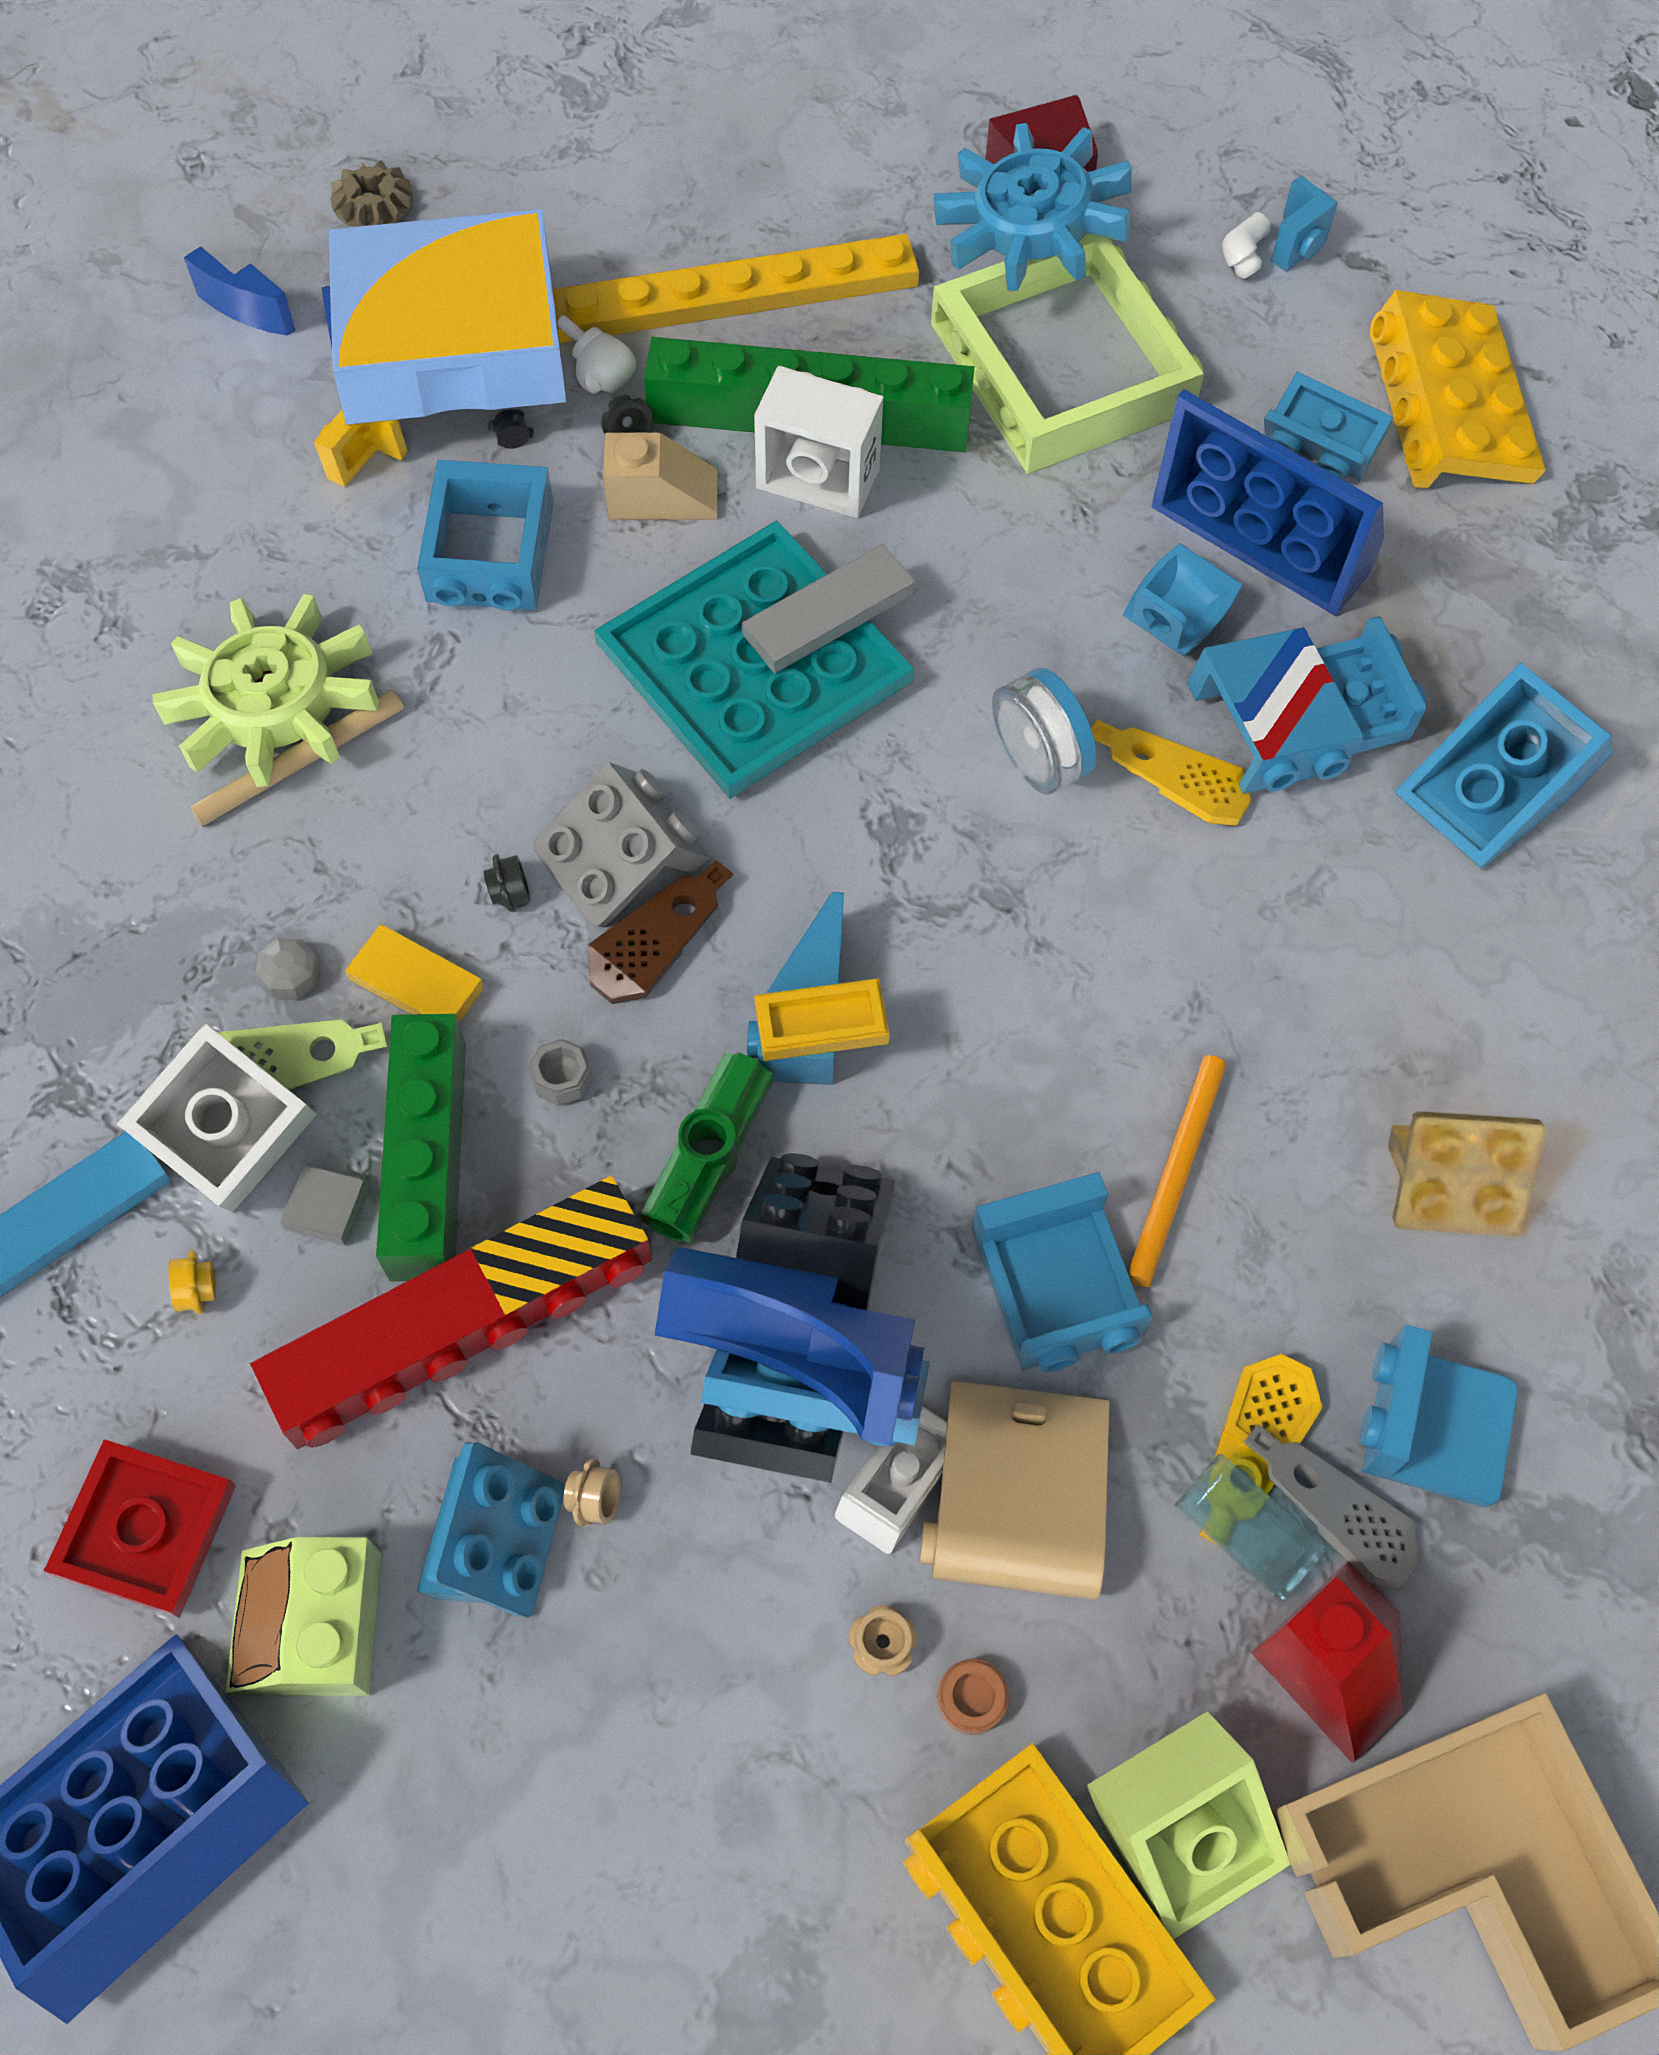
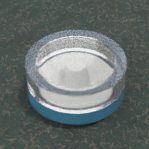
(1044, 730)

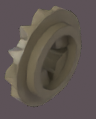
(371, 209)

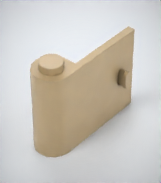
(1022, 1492)

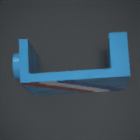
(1281, 706)

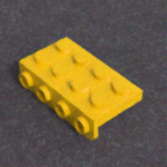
(1453, 390)
(1054, 1917)

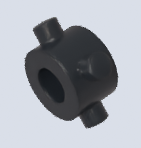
(510, 428)

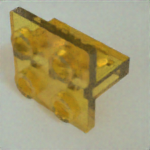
(1465, 1172)

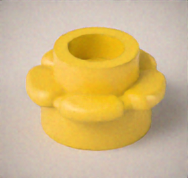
(191, 1283)

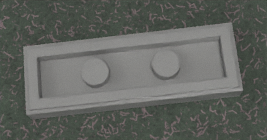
(828, 608)

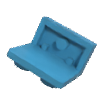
(1437, 1422)

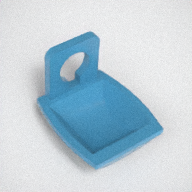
(1182, 599)

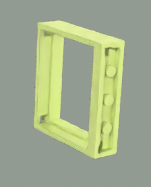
(1051, 440)

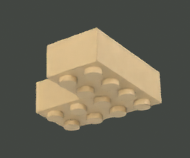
(1515, 1836)

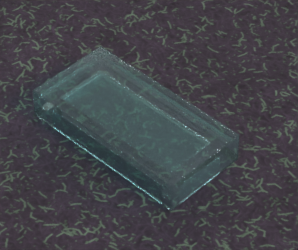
(1250, 1527)

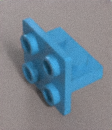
(492, 1532)

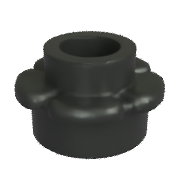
(622, 407)
(507, 882)

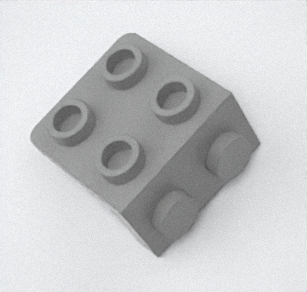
(616, 842)

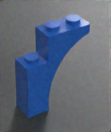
(796, 1327)

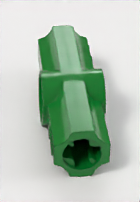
(691, 1178)

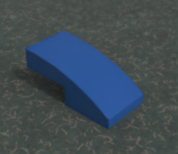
(241, 296)

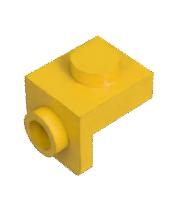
(348, 447)

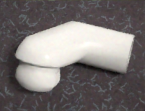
(1242, 242)

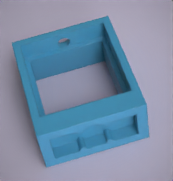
(486, 491)

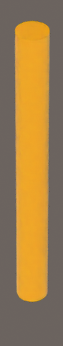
(1176, 1171)

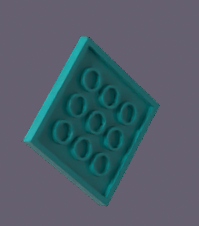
(713, 687)

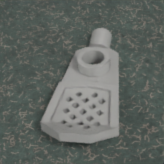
(1349, 1517)

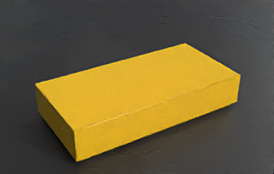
(413, 976)
(821, 1019)

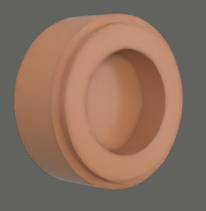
(972, 1696)

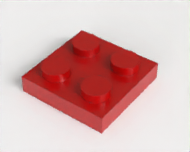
(140, 1528)

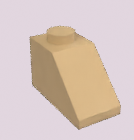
(656, 479)

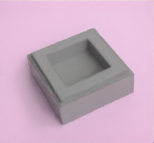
(324, 1205)

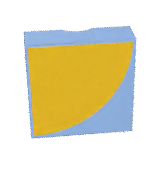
(443, 316)

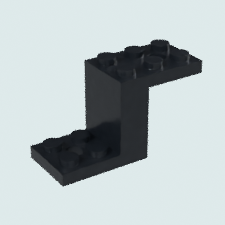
(815, 1224)

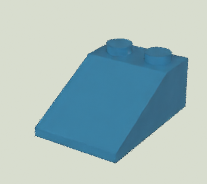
(1506, 767)

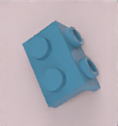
(1327, 426)
(1376, 685)

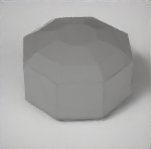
(288, 969)
(560, 1072)

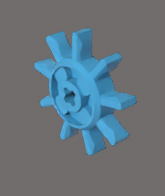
(1035, 205)

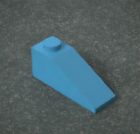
(810, 965)

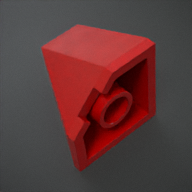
(1341, 1660)

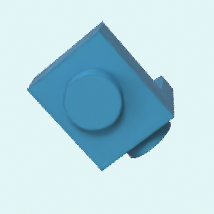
(1305, 224)

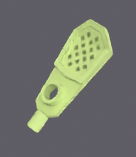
(294, 1045)

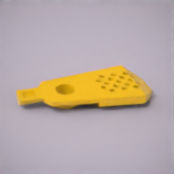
(1182, 774)
(1237, 1427)

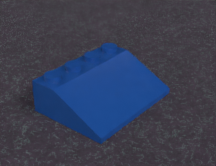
(1267, 505)
(130, 1827)

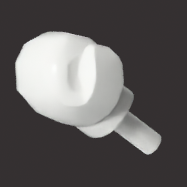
(601, 359)

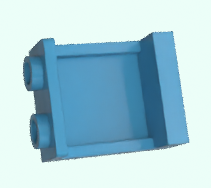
(1059, 1274)

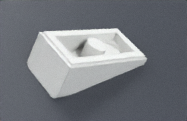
(895, 1485)

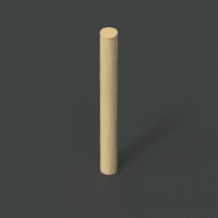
(294, 760)

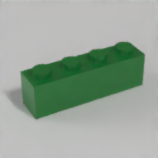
(421, 1145)

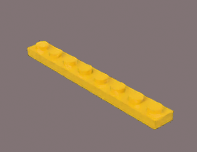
(739, 286)

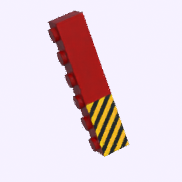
(452, 1313)

